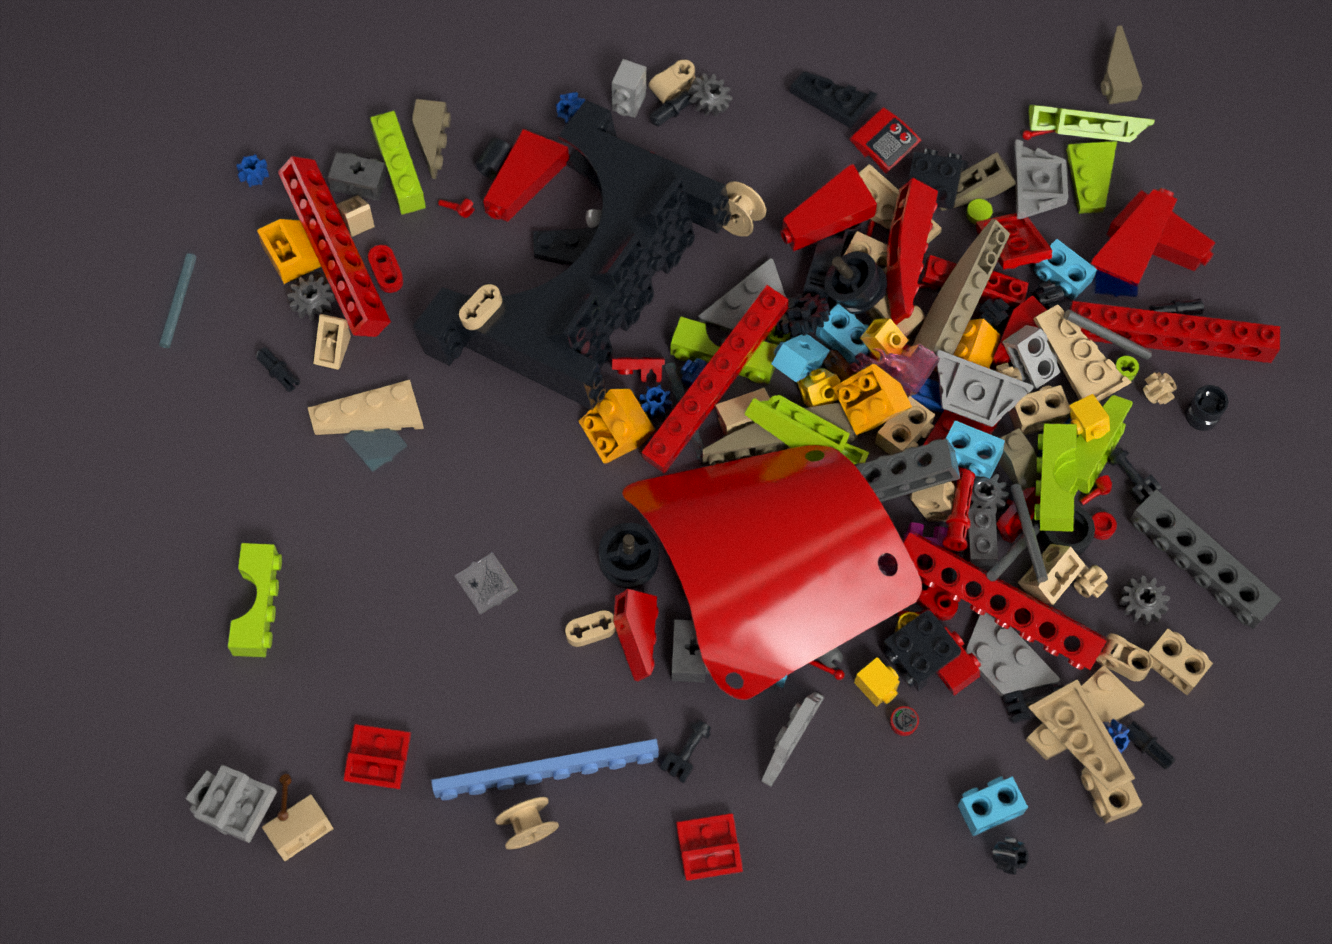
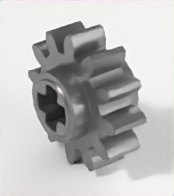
(709, 95)
(302, 301)
(993, 489)
(1151, 594)

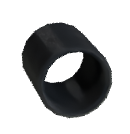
(493, 157)

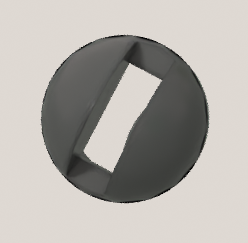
(828, 658)

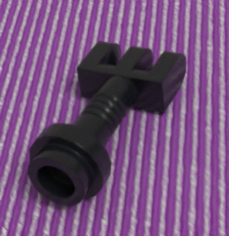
(1141, 485)
(1022, 704)
(699, 730)

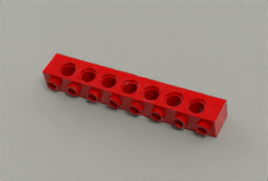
(334, 247)
(1184, 332)
(715, 379)
(1090, 641)

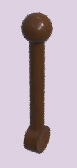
(285, 780)

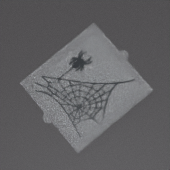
(486, 583)

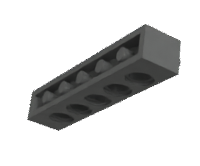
(915, 477)
(1219, 561)

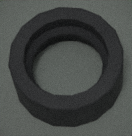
(1087, 524)

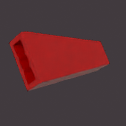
(524, 173)
(831, 209)
(1134, 242)
(1178, 242)

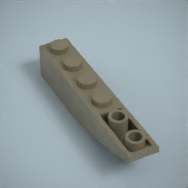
(962, 291)
(757, 441)

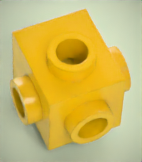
(818, 388)

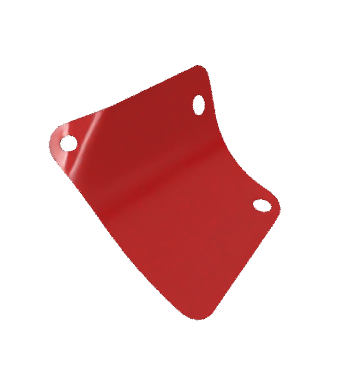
(777, 559)

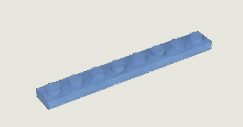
(535, 771)

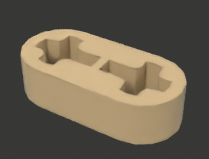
(479, 306)
(588, 622)

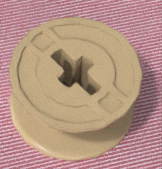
(744, 208)
(526, 823)

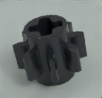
(1049, 294)
(995, 312)
(1010, 855)

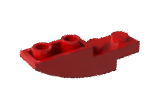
(998, 286)

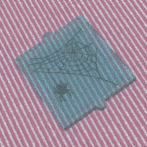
(375, 446)

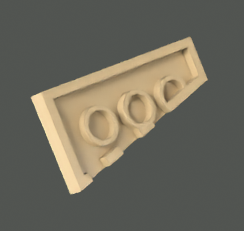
(886, 197)
(1079, 357)
(376, 409)
(1109, 699)
(1080, 729)

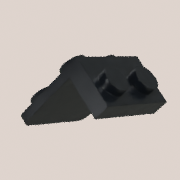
(939, 173)
(921, 649)

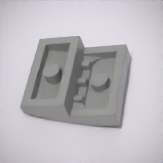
(235, 803)

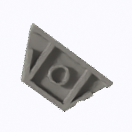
(1039, 181)
(734, 304)
(977, 390)
(1007, 659)
(788, 738)

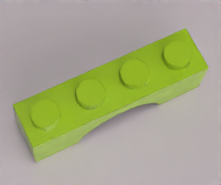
(398, 162)
(692, 342)
(1056, 504)
(250, 633)

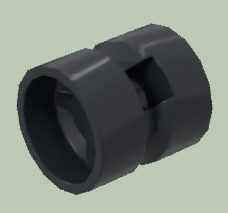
(1206, 407)

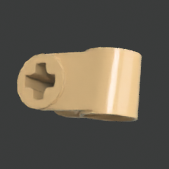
(672, 81)
(1123, 657)

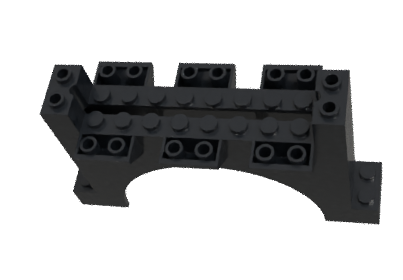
(564, 326)

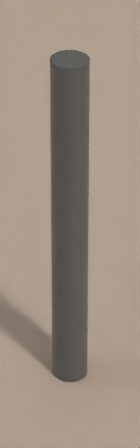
(1108, 335)
(1029, 533)
(1010, 556)

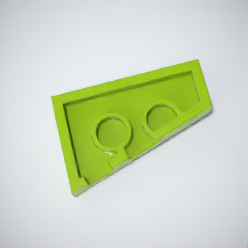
(1091, 174)

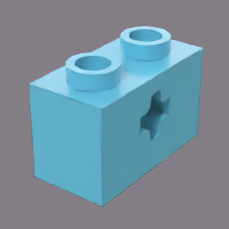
(799, 356)

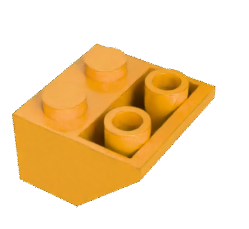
(288, 249)
(978, 343)
(871, 398)
(617, 424)

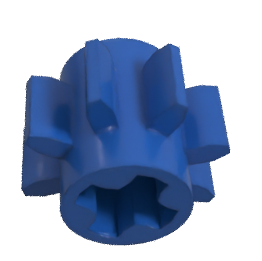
(569, 105)
(252, 170)
(692, 370)
(655, 401)
(1118, 734)

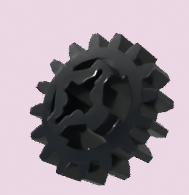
(804, 315)

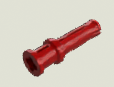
(958, 521)

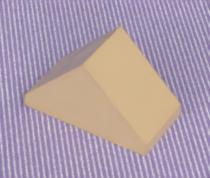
(356, 215)
(331, 341)

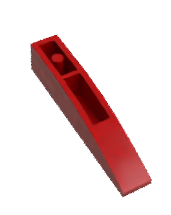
(908, 245)

